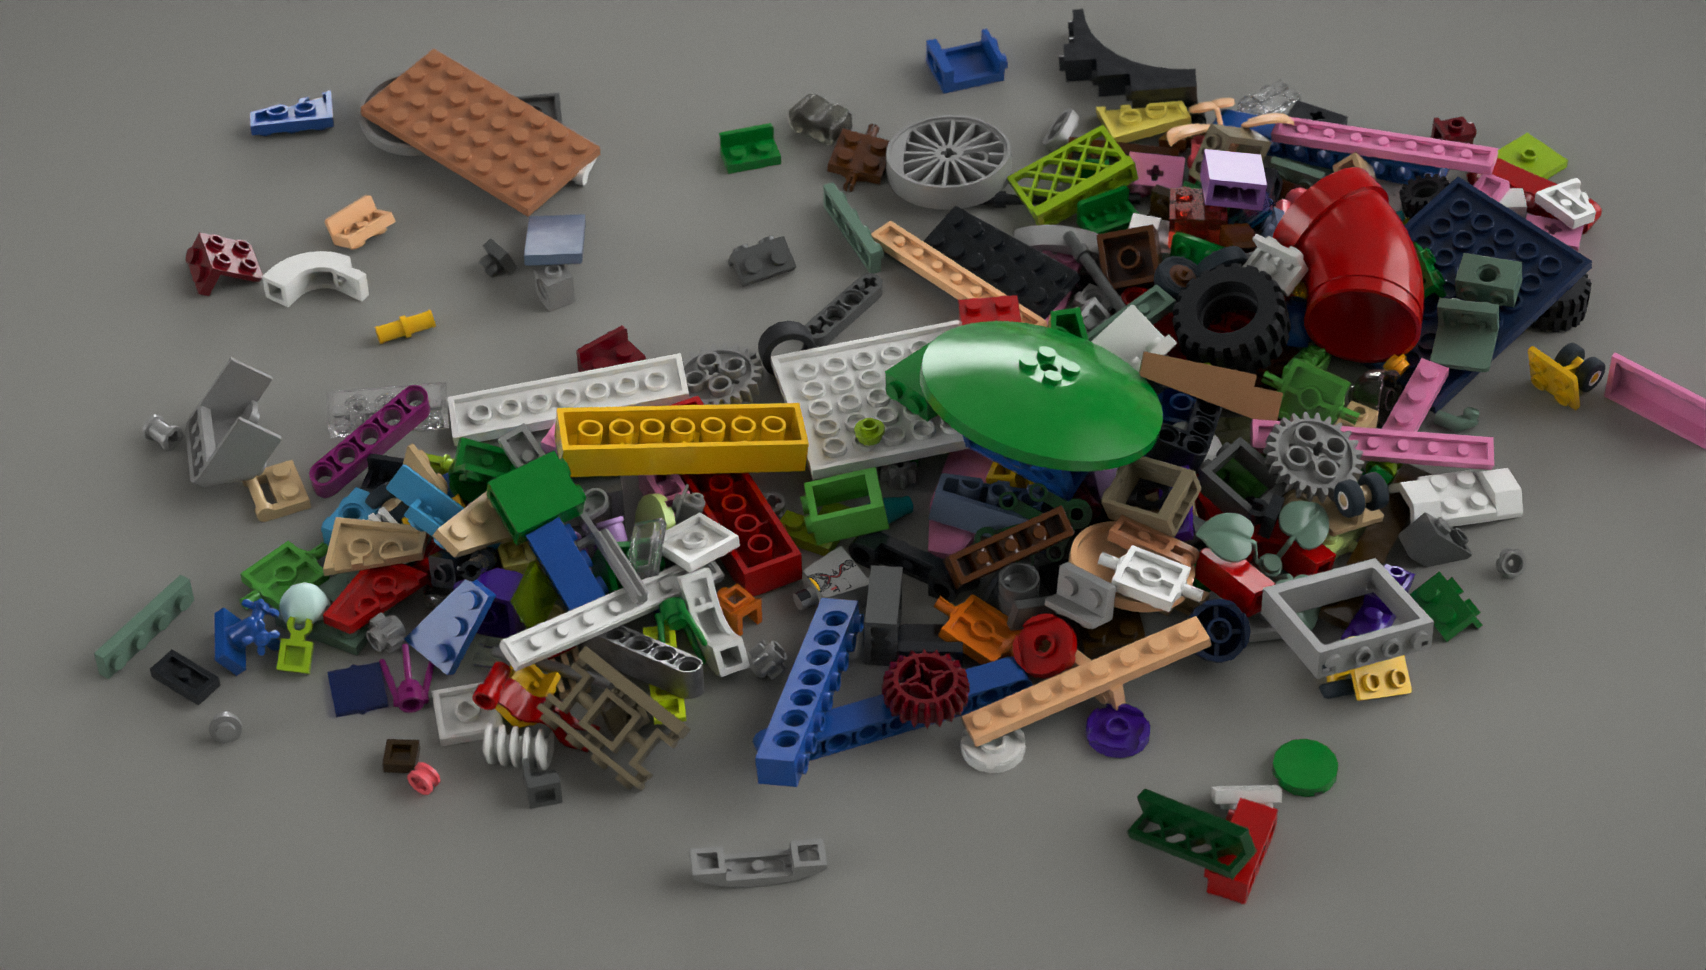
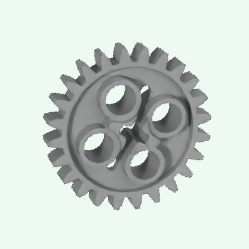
(723, 375)
(1312, 456)

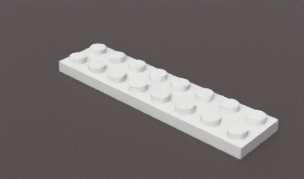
(499, 410)

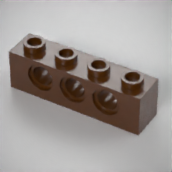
(1008, 547)

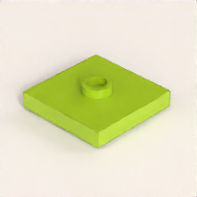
(1533, 156)

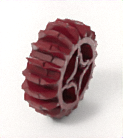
(925, 688)

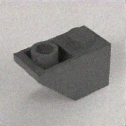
(1434, 541)

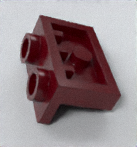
(608, 351)

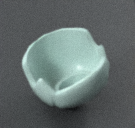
(303, 602)

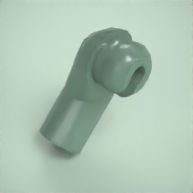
(1458, 423)

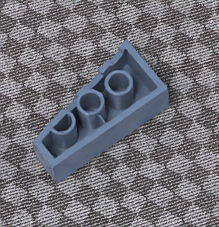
(972, 504)

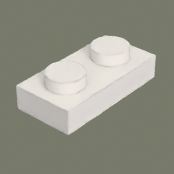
(1229, 795)

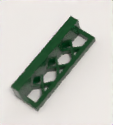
(1199, 829)

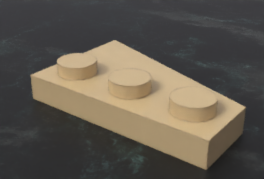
(472, 529)
(371, 544)

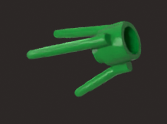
(676, 616)

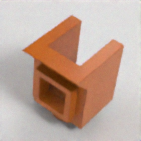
(738, 603)

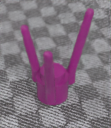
(410, 694)

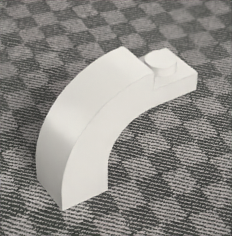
(313, 271)
(725, 649)

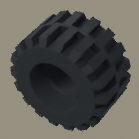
(1568, 309)

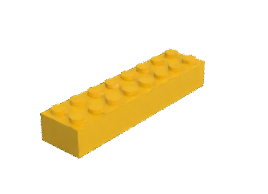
(681, 439)

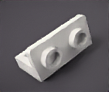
(1280, 262)

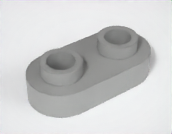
(1061, 129)

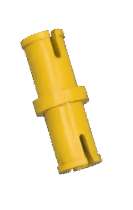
(405, 326)

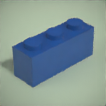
(565, 564)

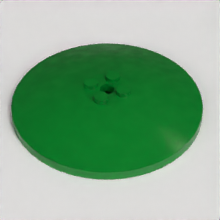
(1040, 396)

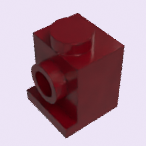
(1454, 130)

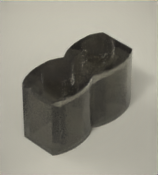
(819, 119)

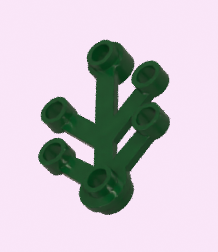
(1030, 512)

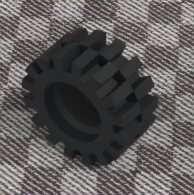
(1420, 192)

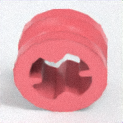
(423, 778)

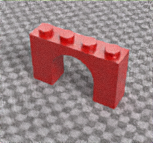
(1244, 583)

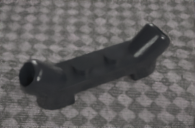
(924, 566)

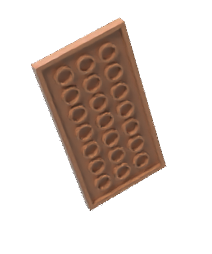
(480, 132)

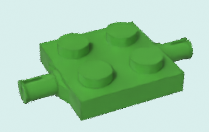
(1311, 391)
(282, 569)

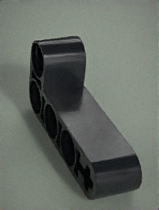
(1191, 444)

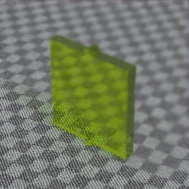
(533, 597)

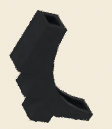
(1115, 75)

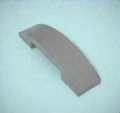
(1051, 239)
(758, 868)

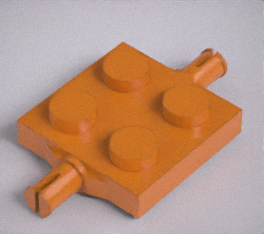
(979, 628)

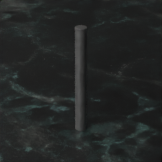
(564, 670)

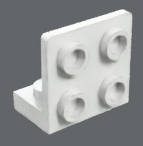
(1131, 335)

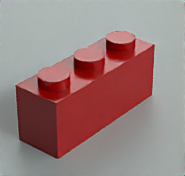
(1262, 823)

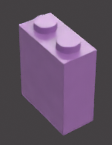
(1233, 179)

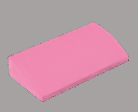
(1657, 399)

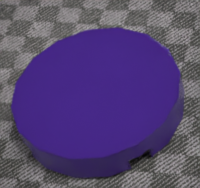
(1117, 732)

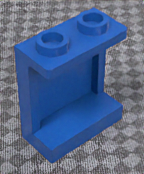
(966, 64)

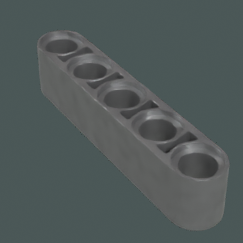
(650, 661)

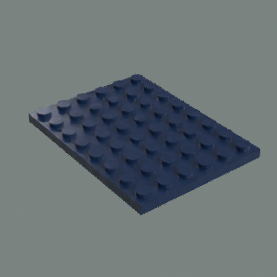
(1473, 223)

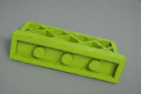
(1064, 204)

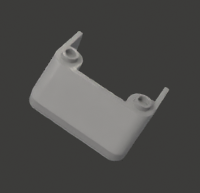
(224, 431)

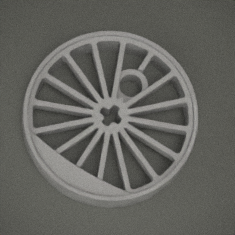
(978, 155)

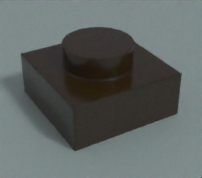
(401, 755)

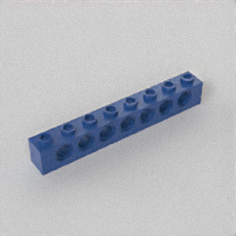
(809, 693)

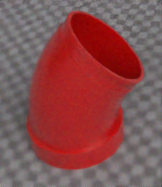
(1360, 265)

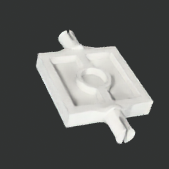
(1150, 578)

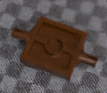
(859, 157)

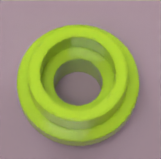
(869, 431)

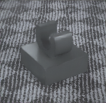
(496, 259)

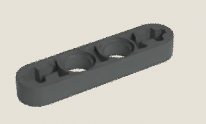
(848, 313)

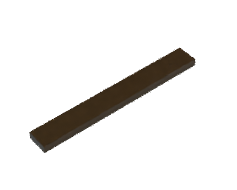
(1375, 543)

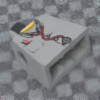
(832, 577)

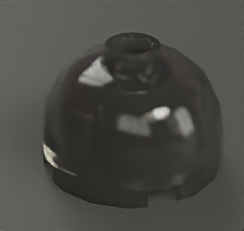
(1377, 391)

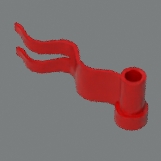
(522, 705)

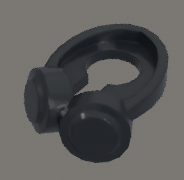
(1139, 500)

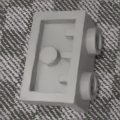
(1082, 597)

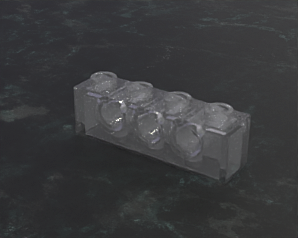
(353, 407)

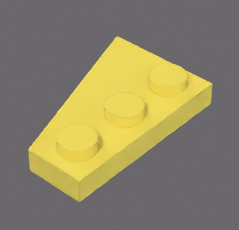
(1138, 123)

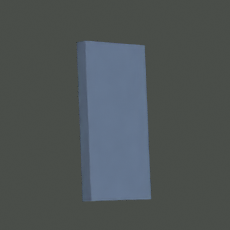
(555, 240)

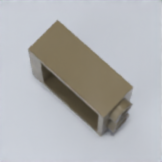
(1220, 138)
(1176, 506)

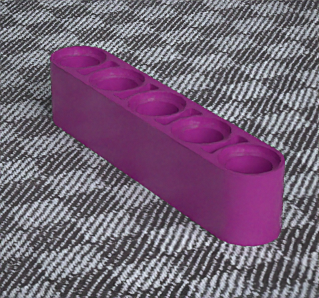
(374, 427)

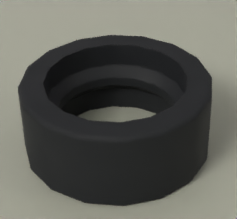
(779, 333)

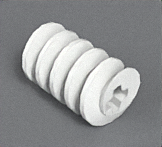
(513, 747)

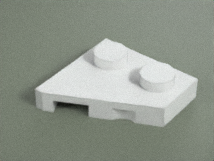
(1567, 203)

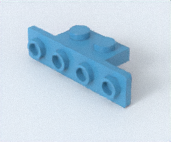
(427, 504)

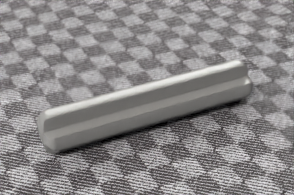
(621, 566)

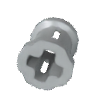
(163, 433)

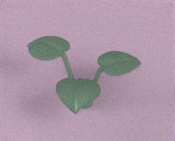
(1230, 540)

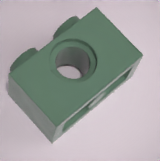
(1488, 280)

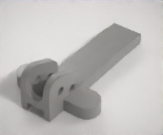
(523, 448)

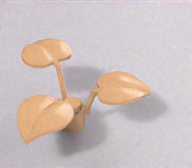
(1183, 131)

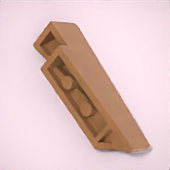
(1213, 384)

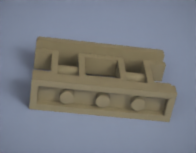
(627, 699)

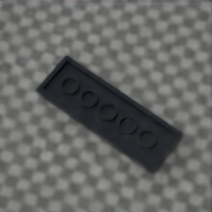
(1003, 261)

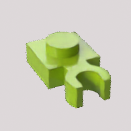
(296, 653)

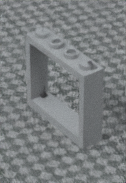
(1286, 599)

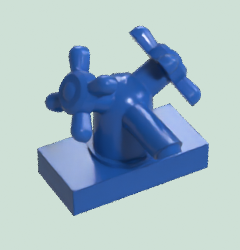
(235, 634)

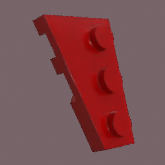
(372, 593)

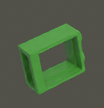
(847, 522)

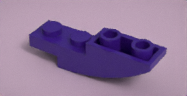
(1374, 613)

